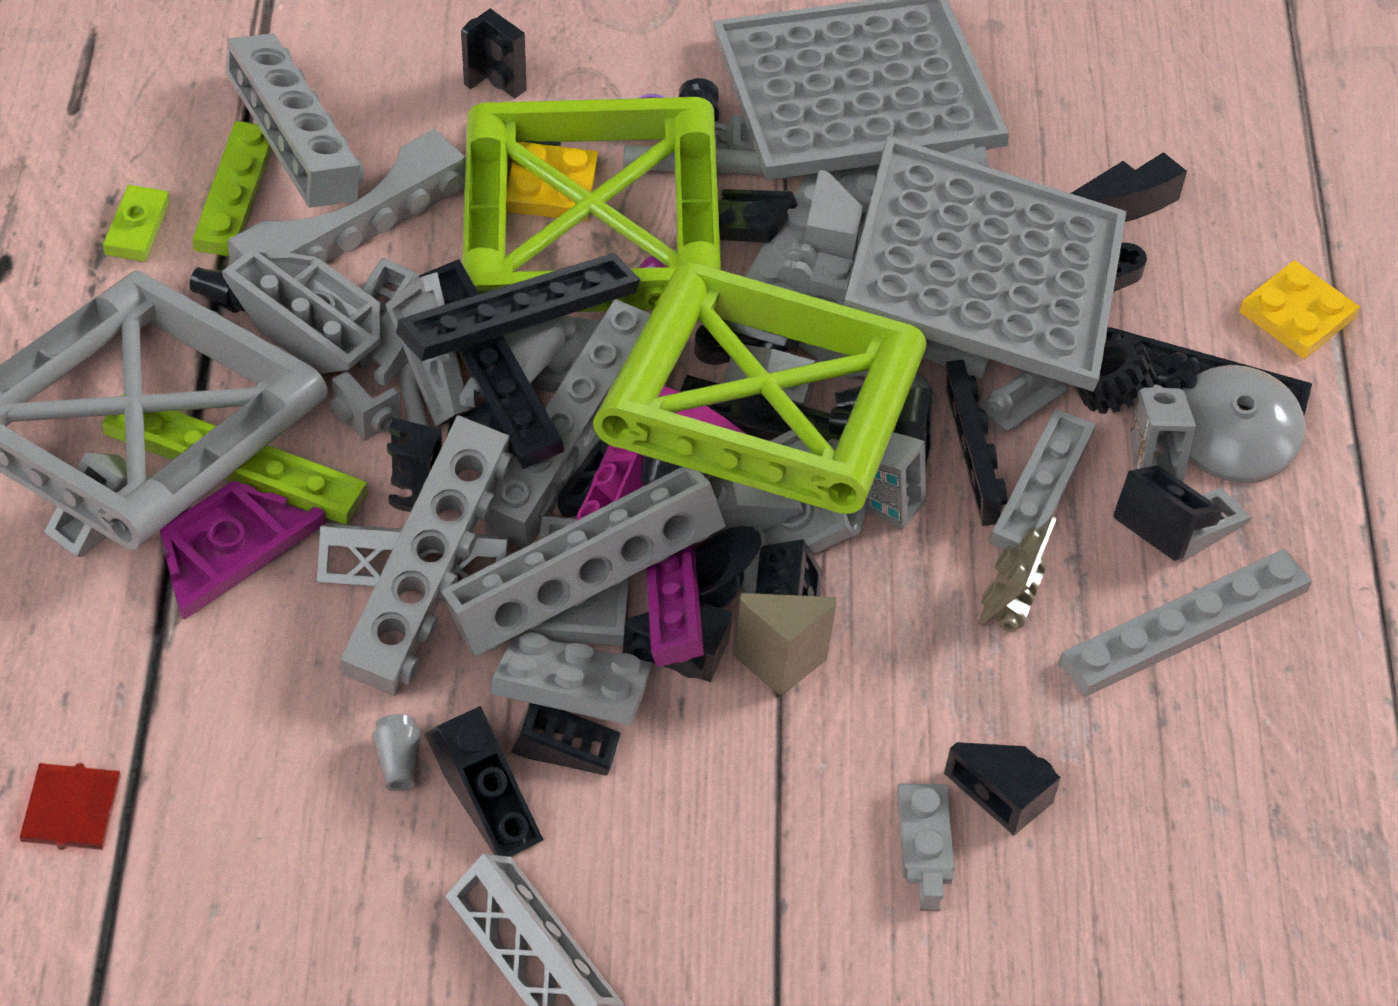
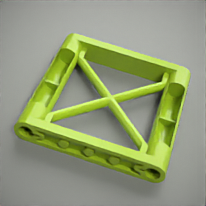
(493, 134)
(835, 480)

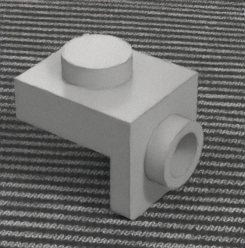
(361, 411)

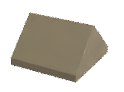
(783, 636)

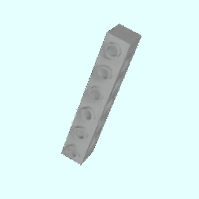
(293, 120)
(465, 448)
(535, 490)
(583, 559)

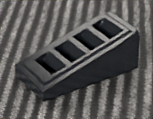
(548, 750)

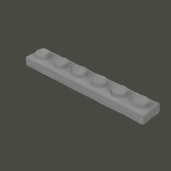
(1184, 622)

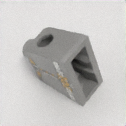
(1165, 419)

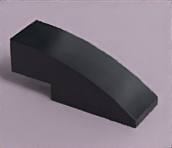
(1138, 190)

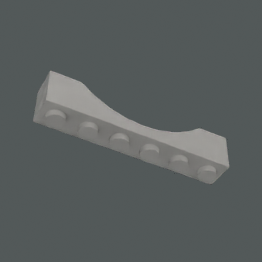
(421, 176)

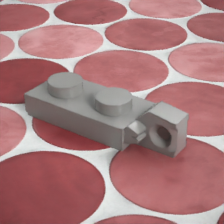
(926, 840)

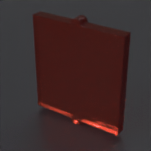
(70, 806)

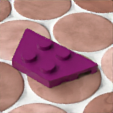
(229, 540)

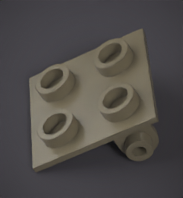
(1017, 580)

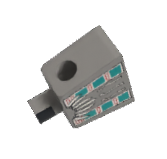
(899, 482)

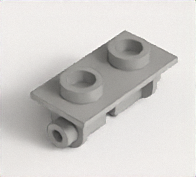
(1020, 399)

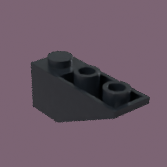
(484, 782)

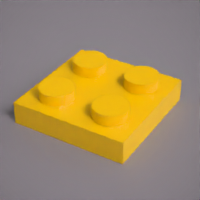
(535, 197)
(1299, 309)

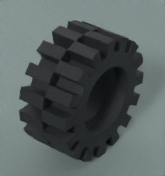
(1122, 374)

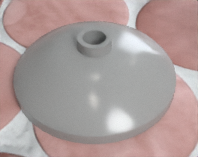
(1240, 442)

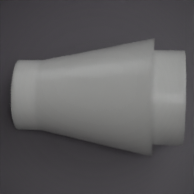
(397, 750)

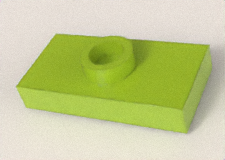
(136, 223)

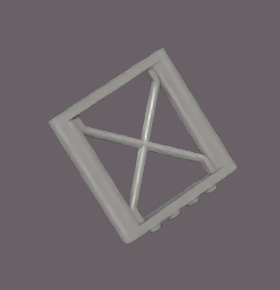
(143, 507)

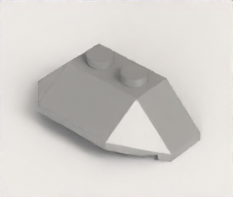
(306, 307)

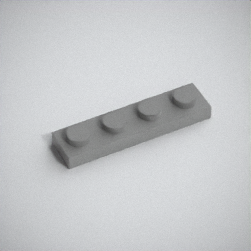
(1044, 478)

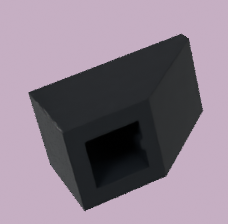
(715, 635)

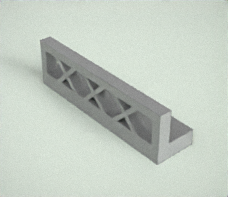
(386, 538)
(534, 926)

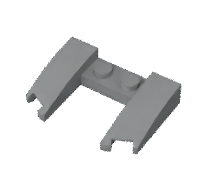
(531, 346)

